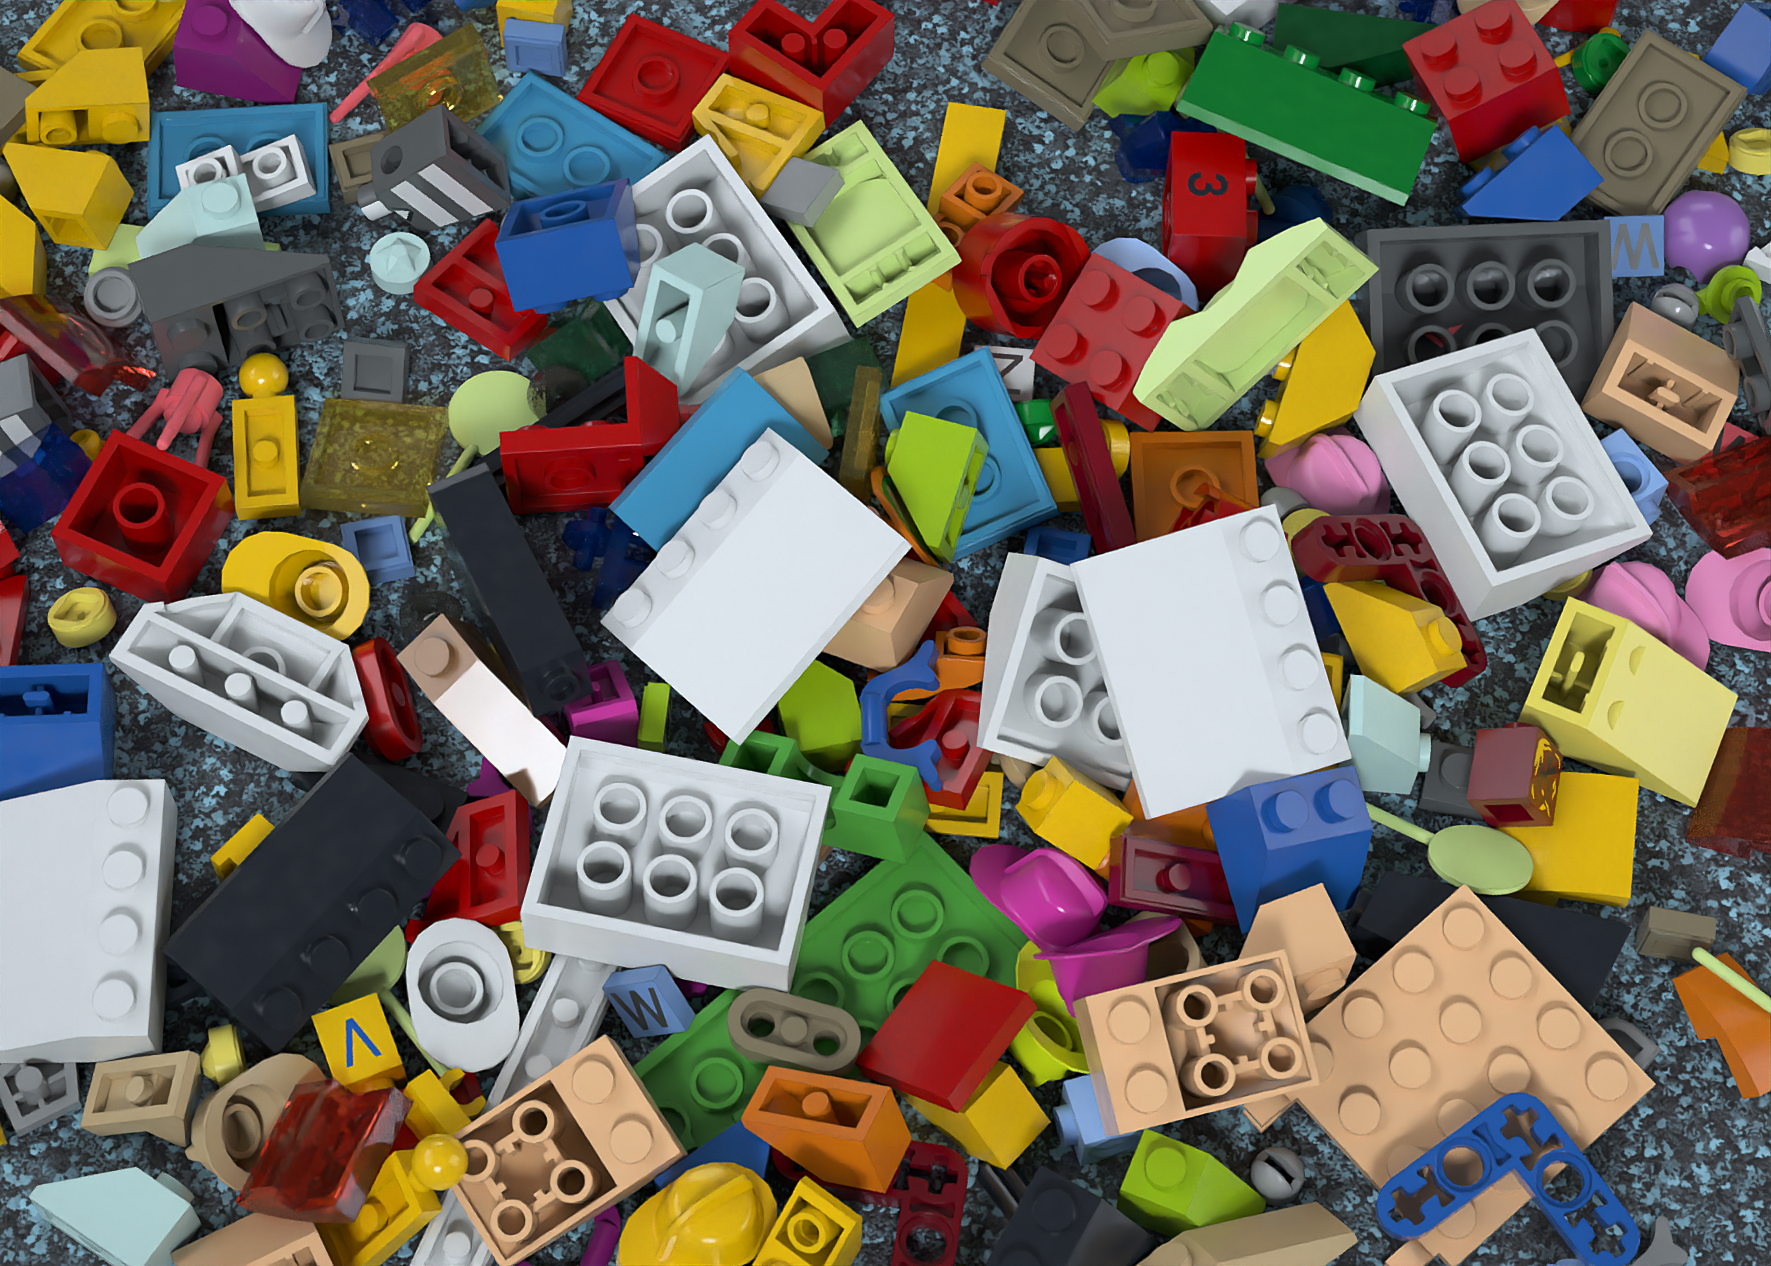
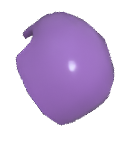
(1705, 233)

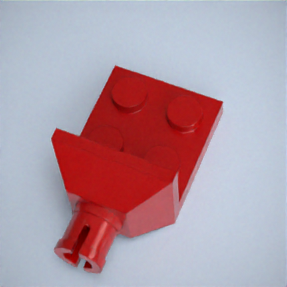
(592, 461)

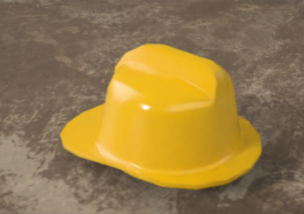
(302, 580)
(702, 1219)

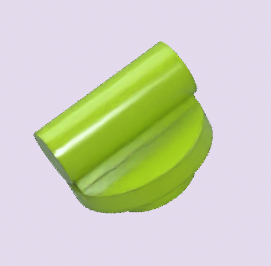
(1724, 288)

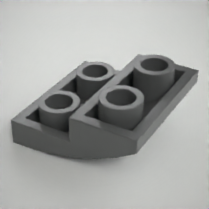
(1749, 342)

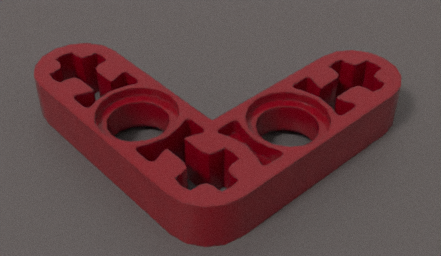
(1392, 551)
(917, 1206)

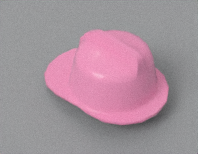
(1334, 474)
(1733, 598)
(1651, 602)

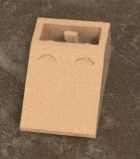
(1195, 1043)
(562, 1152)

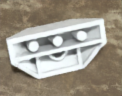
(248, 677)

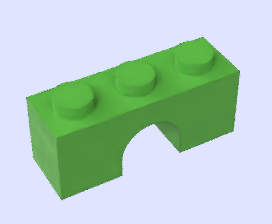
(870, 811)

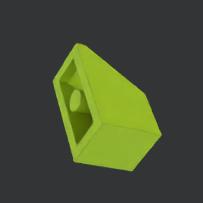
(1145, 82)
(937, 475)
(822, 717)
(1182, 1188)

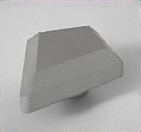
(38, 1093)

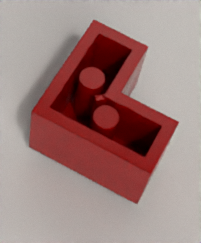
(813, 62)

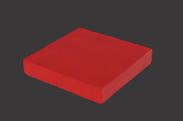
(654, 81)
(945, 1035)

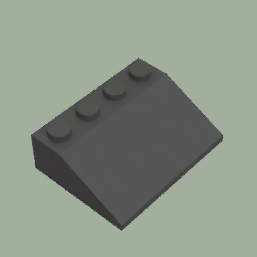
(1493, 284)

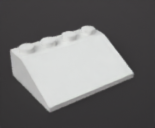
(779, 302)
(1499, 471)
(755, 585)
(1210, 661)
(1044, 677)
(676, 866)
(85, 921)

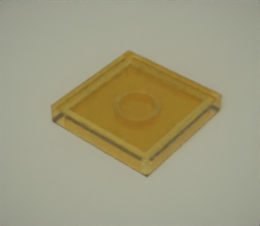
(445, 73)
(862, 434)
(374, 457)

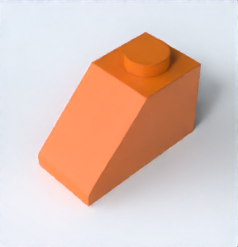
(830, 1126)

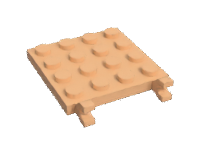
(1438, 1039)

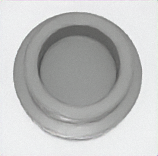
(112, 298)

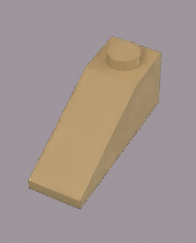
(1276, 1238)

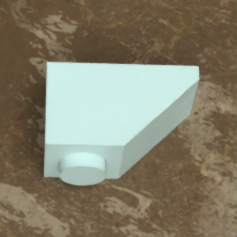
(205, 214)
(687, 312)
(1383, 737)
(121, 1215)

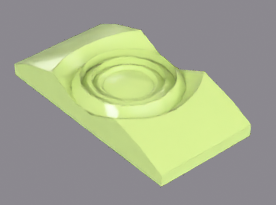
(875, 233)
(1251, 323)

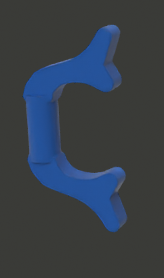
(877, 697)

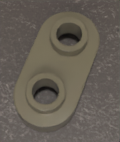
(797, 1029)

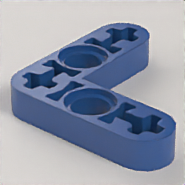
(1501, 1158)

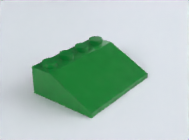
(1310, 112)

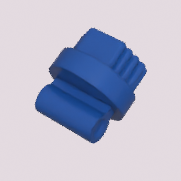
(1292, 207)

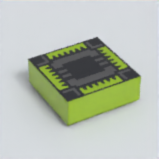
(655, 718)

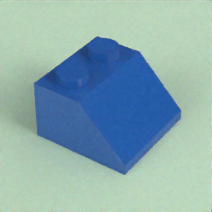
(570, 247)
(1292, 837)

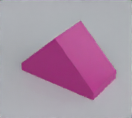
(607, 713)

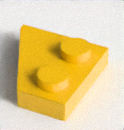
(756, 129)

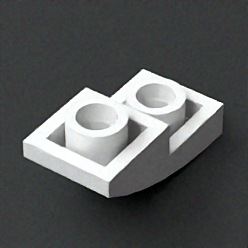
(274, 173)

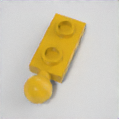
(265, 442)
(397, 1203)

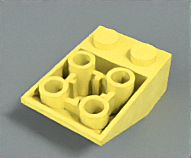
(1628, 703)

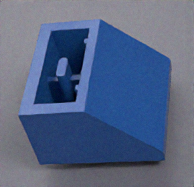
(1536, 184)
(55, 727)

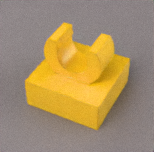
(434, 1107)

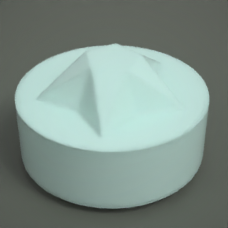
(399, 262)

